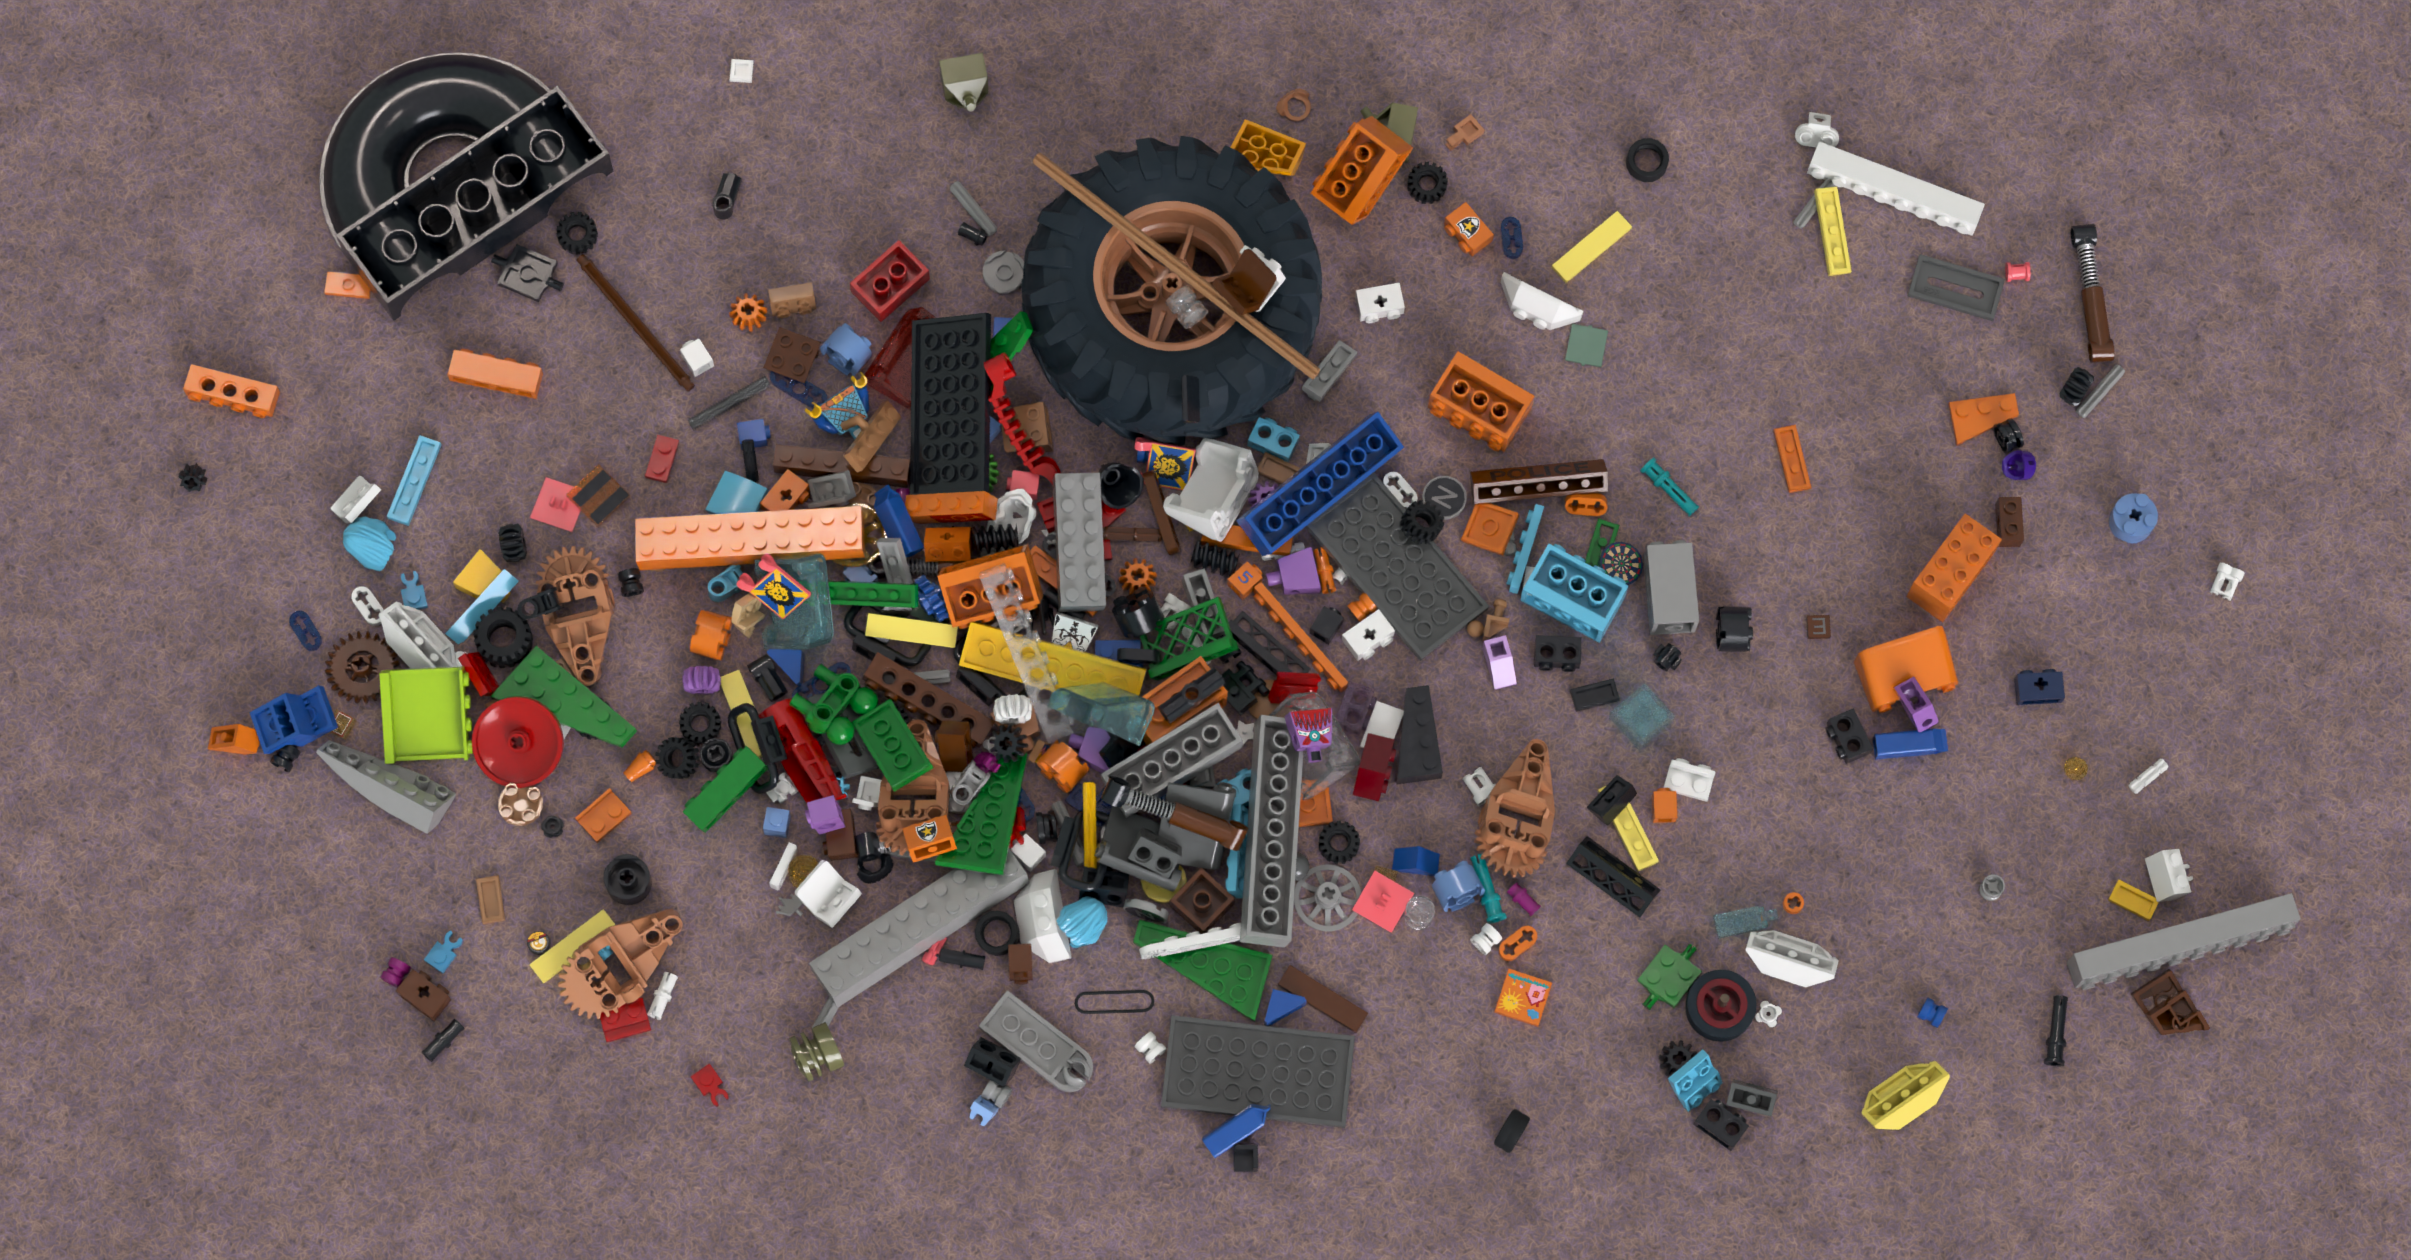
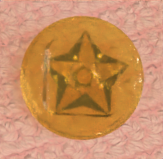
(2075, 768)

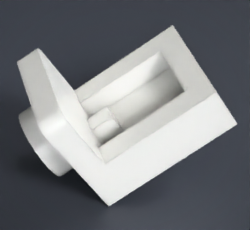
(868, 793)

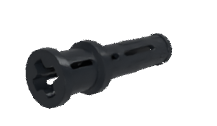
(2056, 1040)

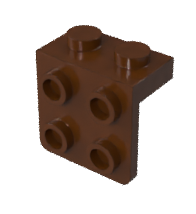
(1246, 284)

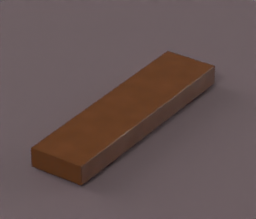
(1323, 999)

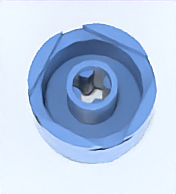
(847, 350)
(2138, 507)
(1457, 886)

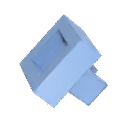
(984, 1108)

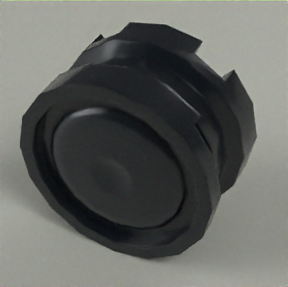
(2008, 435)
(715, 754)
(1043, 827)

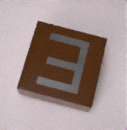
(1818, 627)

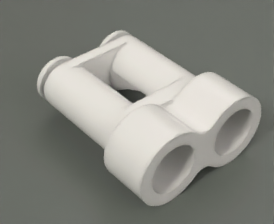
(2229, 573)
(1174, 604)
(1479, 794)

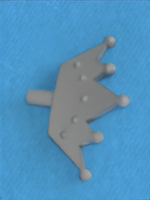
(790, 906)

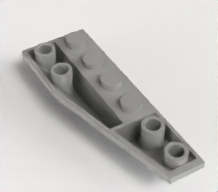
(390, 786)

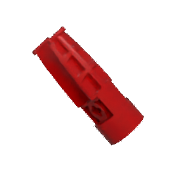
(806, 760)

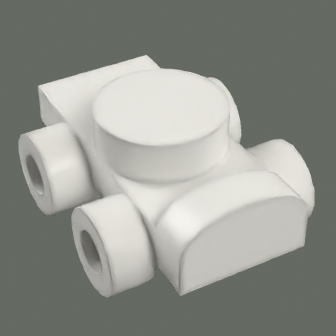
(782, 789)

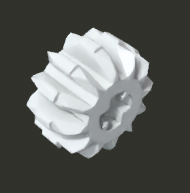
(1012, 709)

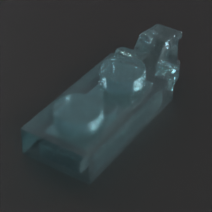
(1743, 921)

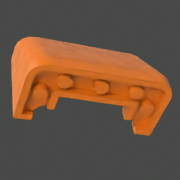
(1894, 662)

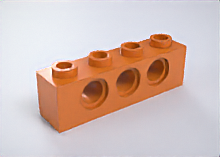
(200, 377)

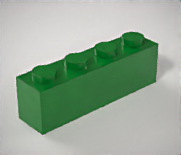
(725, 789)

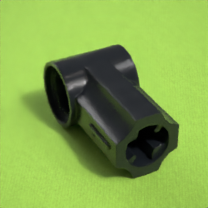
(726, 195)
(766, 675)

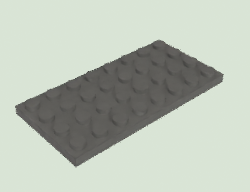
(1406, 580)
(1234, 1065)

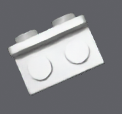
(354, 499)
(1689, 779)

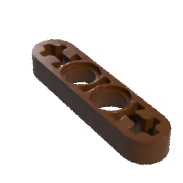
(1164, 521)

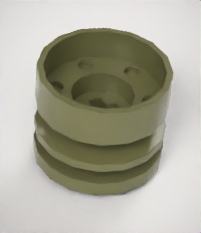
(816, 1052)

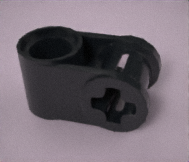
(544, 603)

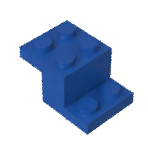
(293, 719)

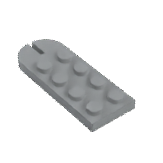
(1038, 1043)

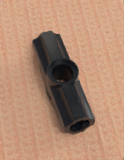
(1180, 704)

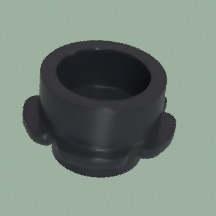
(546, 826)

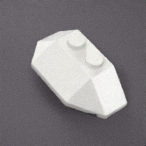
(1537, 305)
(416, 638)
(1036, 915)
(1790, 958)

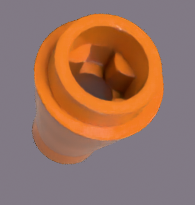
(640, 766)

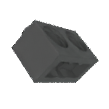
(1158, 848)

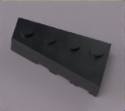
(1419, 744)

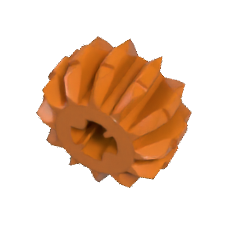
(739, 312)
(1132, 570)

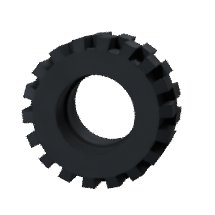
(503, 655)

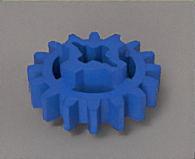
(931, 598)

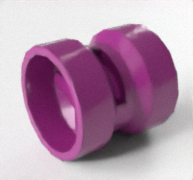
(395, 972)

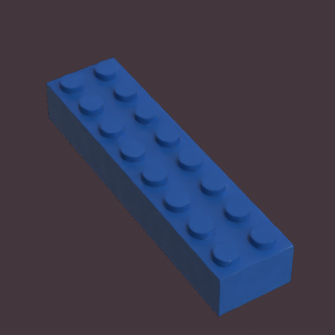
(1320, 484)

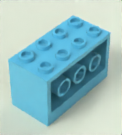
(1569, 605)

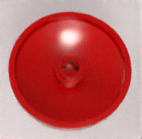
(517, 741)

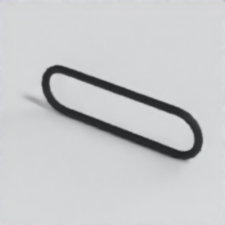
(1114, 1011)

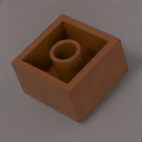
(1202, 901)

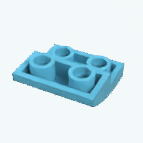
(736, 495)
(1695, 1080)

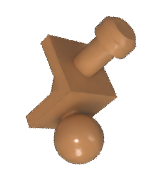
(1493, 624)

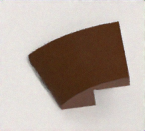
(2173, 1014)

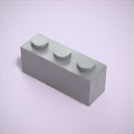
(1199, 591)

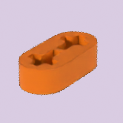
(1586, 504)
(1514, 939)

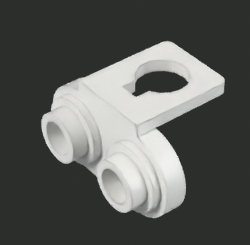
(1814, 132)

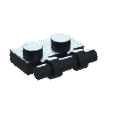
(1239, 695)

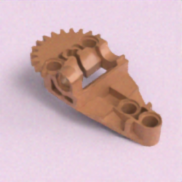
(580, 629)
(1527, 791)
(898, 813)
(633, 950)

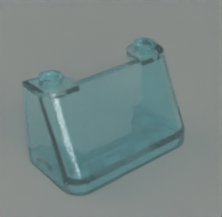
(812, 620)
(1105, 708)

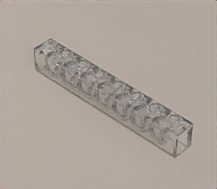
(990, 580)

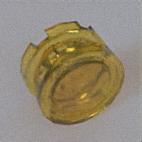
(800, 868)

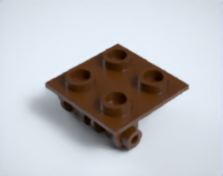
(792, 355)

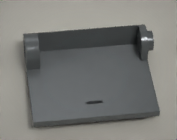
(1115, 844)
(1197, 849)

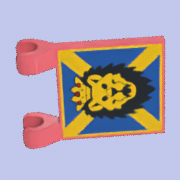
(1171, 462)
(776, 589)

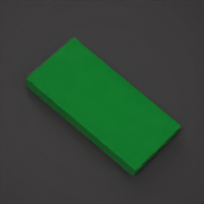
(892, 745)

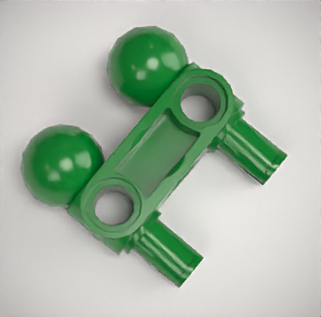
(833, 703)

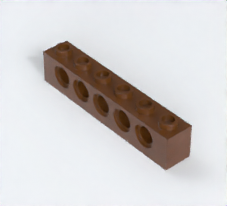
(941, 700)

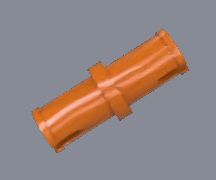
(1324, 571)

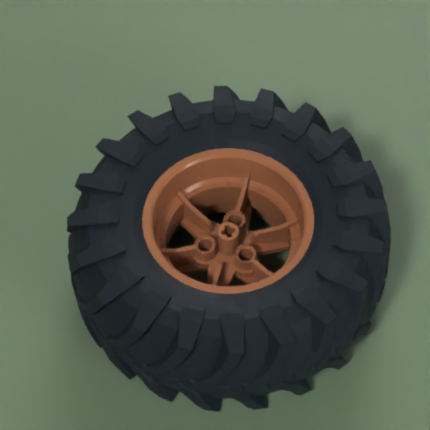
(1185, 199)

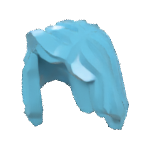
(369, 542)
(1083, 921)

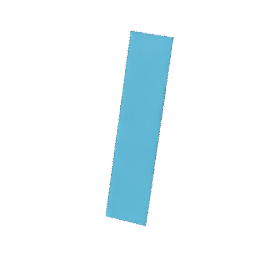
(487, 600)

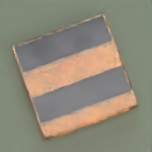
(598, 495)

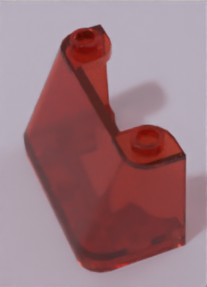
(893, 364)

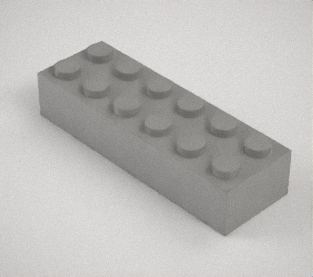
(1079, 542)
(1178, 755)

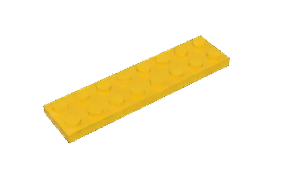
(989, 653)

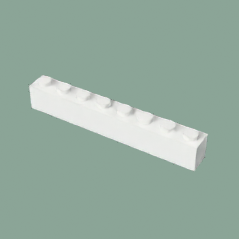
(1895, 188)

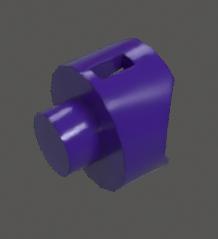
(2022, 464)

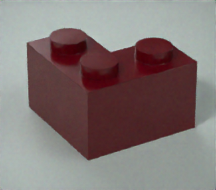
(1374, 767)

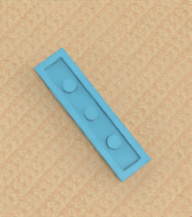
(414, 480)
(1527, 539)
(1236, 859)

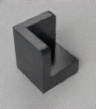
(1245, 1158)

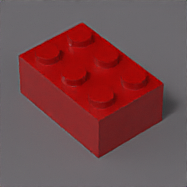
(889, 281)

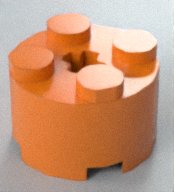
(711, 635)
(1062, 765)

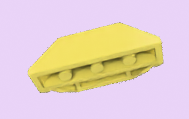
(1905, 1095)

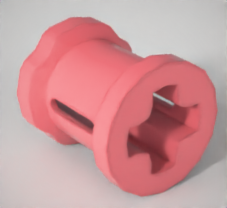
(2017, 271)

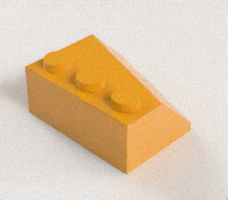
(1269, 149)

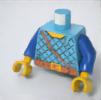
(842, 406)

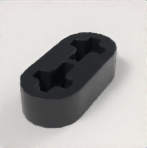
(1143, 656)

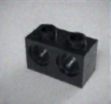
(1557, 646)
(1854, 735)
(1112, 890)
(992, 1062)
(1717, 1129)

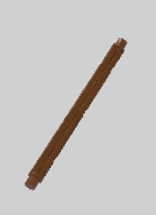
(636, 323)

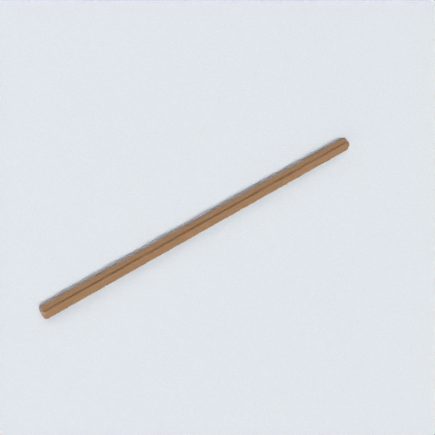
(1174, 264)

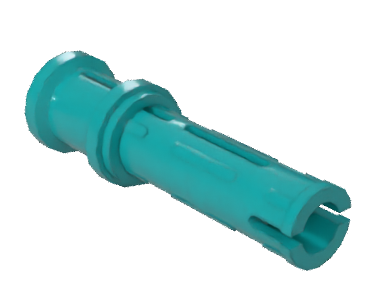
(1664, 476)
(1490, 899)

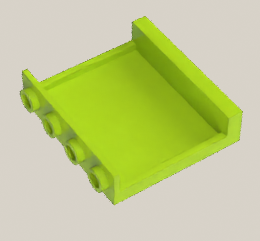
(425, 714)

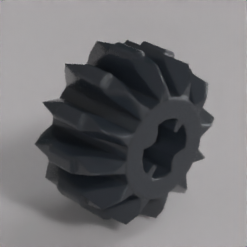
(2076, 386)
(512, 543)
(1008, 752)
(1671, 1053)

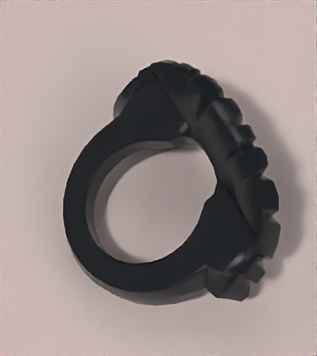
(869, 877)

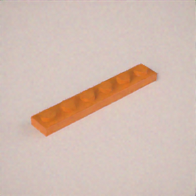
(1305, 644)

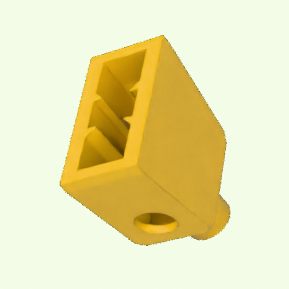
(477, 576)

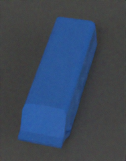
(897, 520)
(1909, 743)
(1235, 1129)

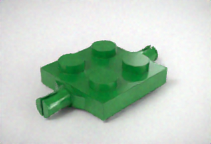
(1669, 976)

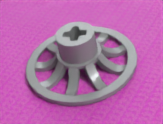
(1327, 897)

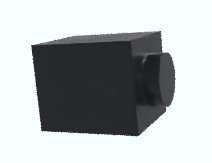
(1326, 624)

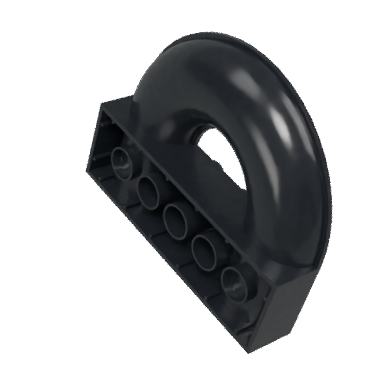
(471, 205)

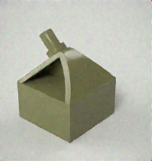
(964, 80)
(1397, 118)

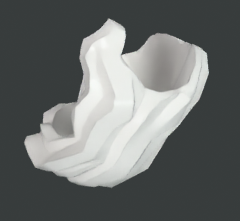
(1019, 502)

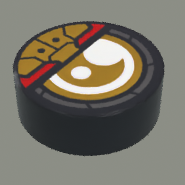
(538, 942)

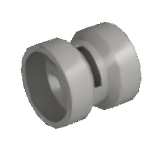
(1994, 883)
(997, 1093)

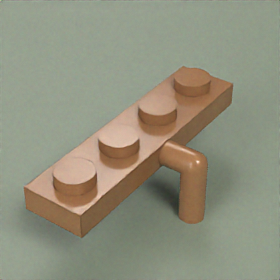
(871, 436)

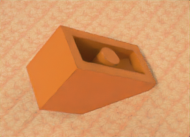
(234, 739)

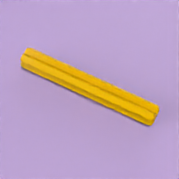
(1089, 824)

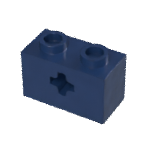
(2030, 694)

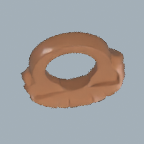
(1298, 94)

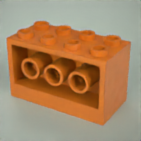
(1361, 169)
(1480, 402)
(1953, 567)
(964, 578)
(1158, 725)

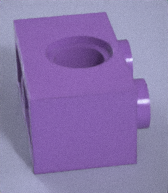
(825, 815)

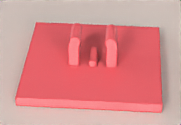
(554, 507)
(1382, 901)

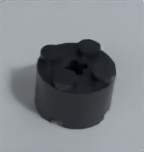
(1137, 612)
(1733, 629)
(616, 874)

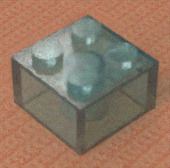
(1642, 717)

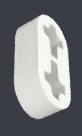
(1404, 487)
(363, 609)

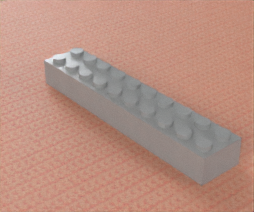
(1271, 835)
(913, 928)
(2183, 941)

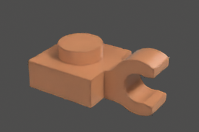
(1465, 131)

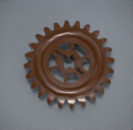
(341, 663)

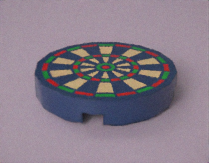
(1622, 561)

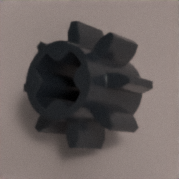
(191, 472)
(1667, 657)

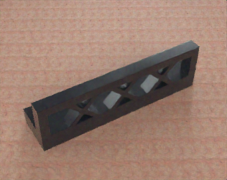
(1263, 654)
(1616, 869)

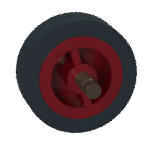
(1720, 1005)

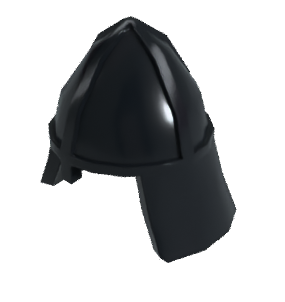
(1120, 485)

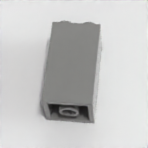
(1671, 588)

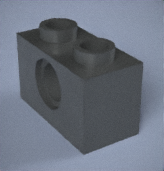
(1752, 1097)

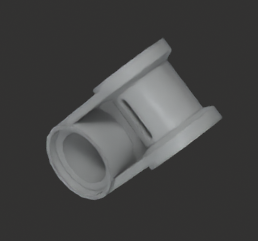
(970, 782)

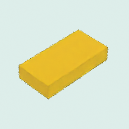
(2133, 900)

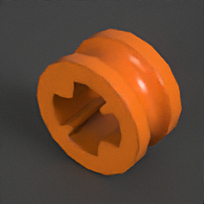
(1790, 896)

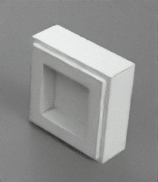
(741, 70)

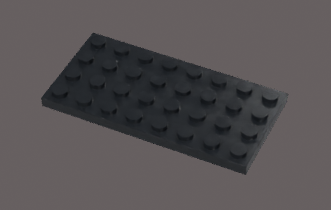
(950, 404)

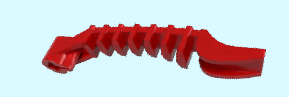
(1000, 370)

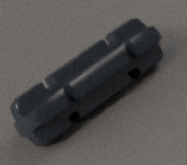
(750, 460)

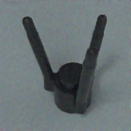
(1041, 615)

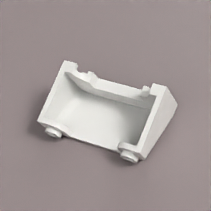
(1215, 489)

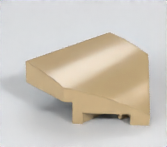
(746, 614)

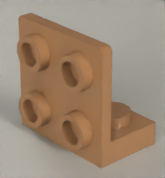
(792, 300)
(1036, 422)

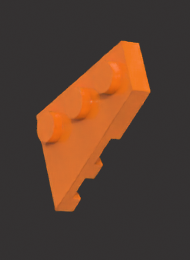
(1980, 414)

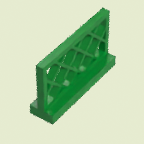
(1208, 650)

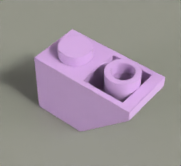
(1499, 662)

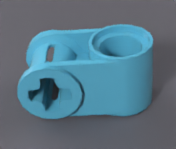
(726, 580)

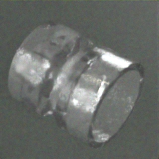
(1185, 305)
(1419, 913)

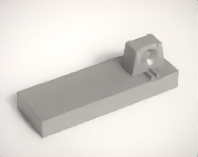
(1330, 370)
(894, 560)

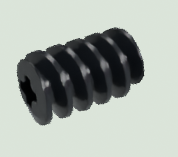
(994, 538)
(1214, 559)

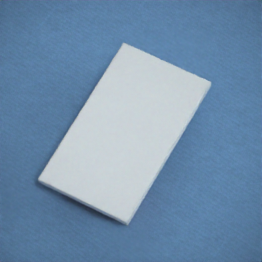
(1383, 721)

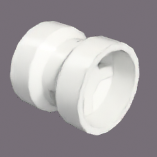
(1486, 939)
(1150, 1047)

